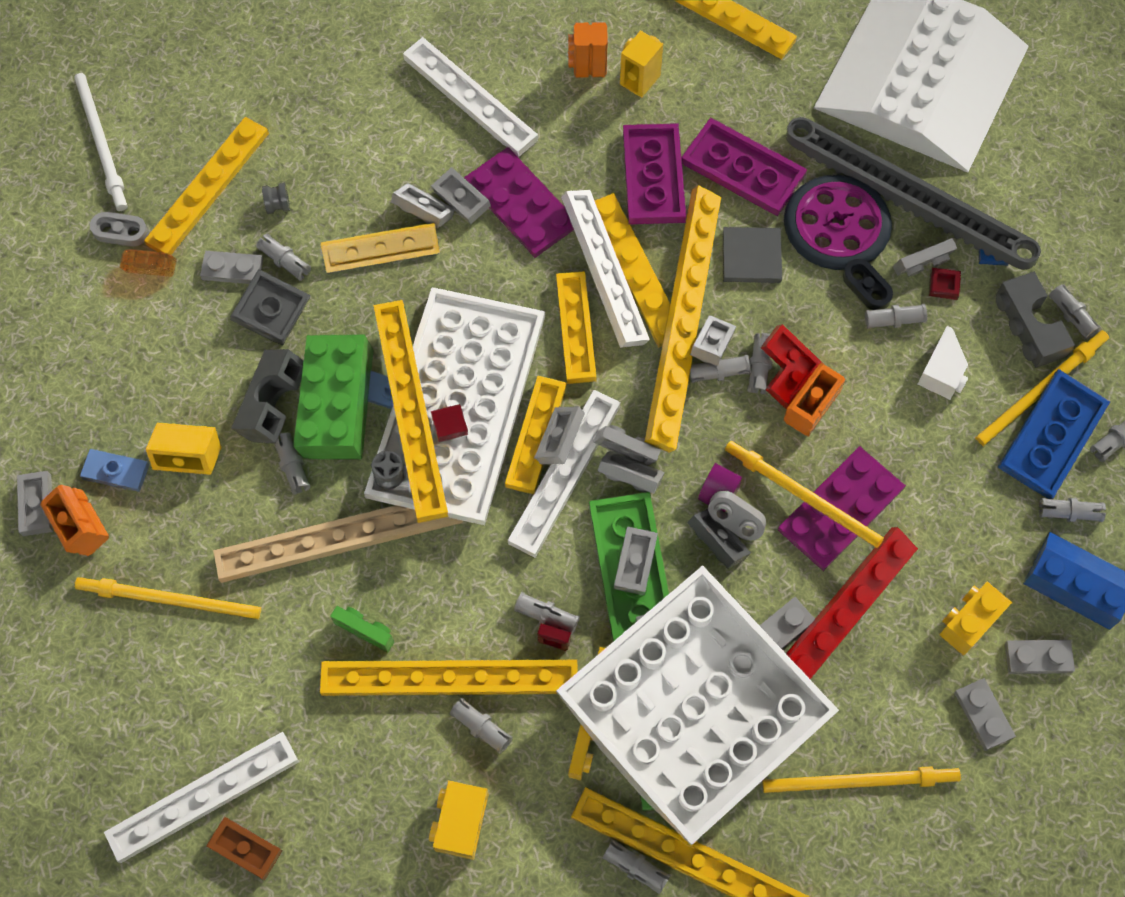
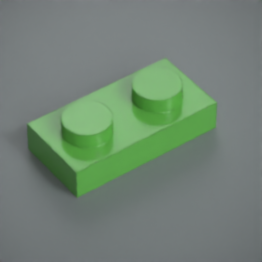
(353, 622)

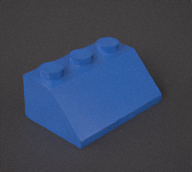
(1079, 581)

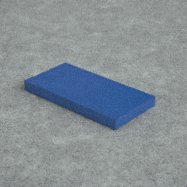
(1054, 434)

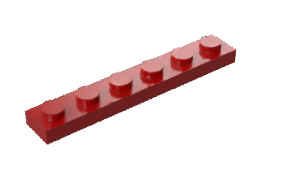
(851, 602)

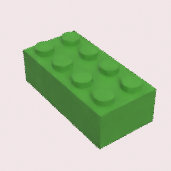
(333, 397)

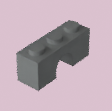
(1040, 341)
(275, 375)

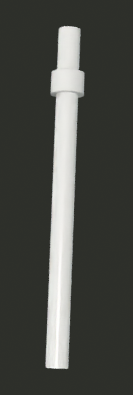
(113, 182)

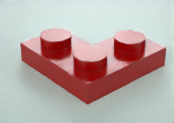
(795, 361)

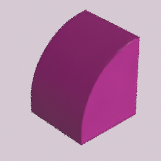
(719, 480)

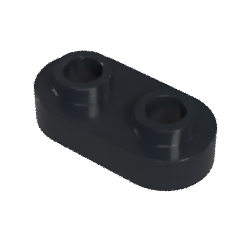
(870, 284)

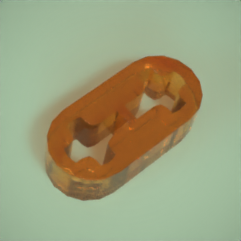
(148, 262)

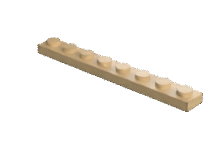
(321, 541)

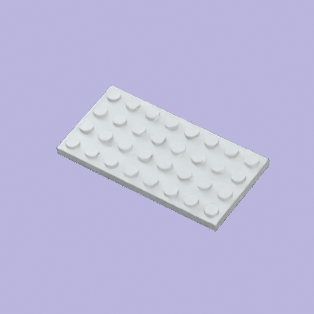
(474, 357)

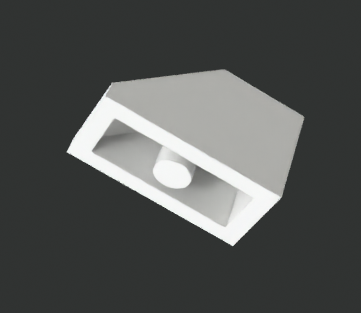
(945, 367)

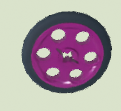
(839, 188)

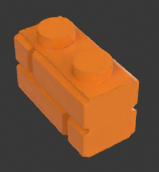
(588, 49)
(814, 399)
(74, 520)

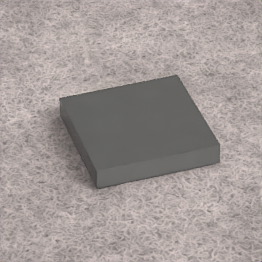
(752, 255)
(270, 307)

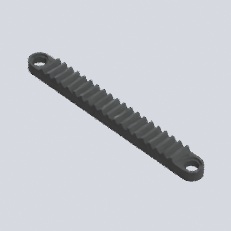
(914, 194)

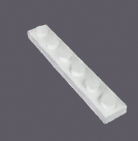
(470, 97)
(605, 268)
(562, 478)
(200, 797)

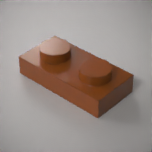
(244, 848)

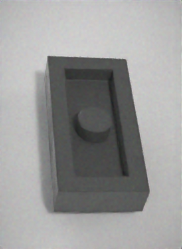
(719, 539)

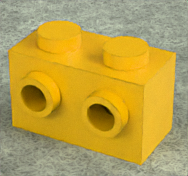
(641, 63)
(190, 448)
(975, 618)
(459, 819)

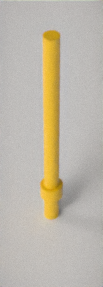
(1081, 353)
(755, 462)
(110, 588)
(924, 776)

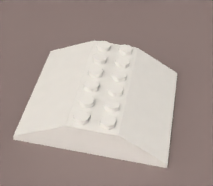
(925, 76)
(695, 705)

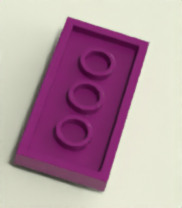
(743, 166)
(654, 174)
(521, 202)
(858, 489)

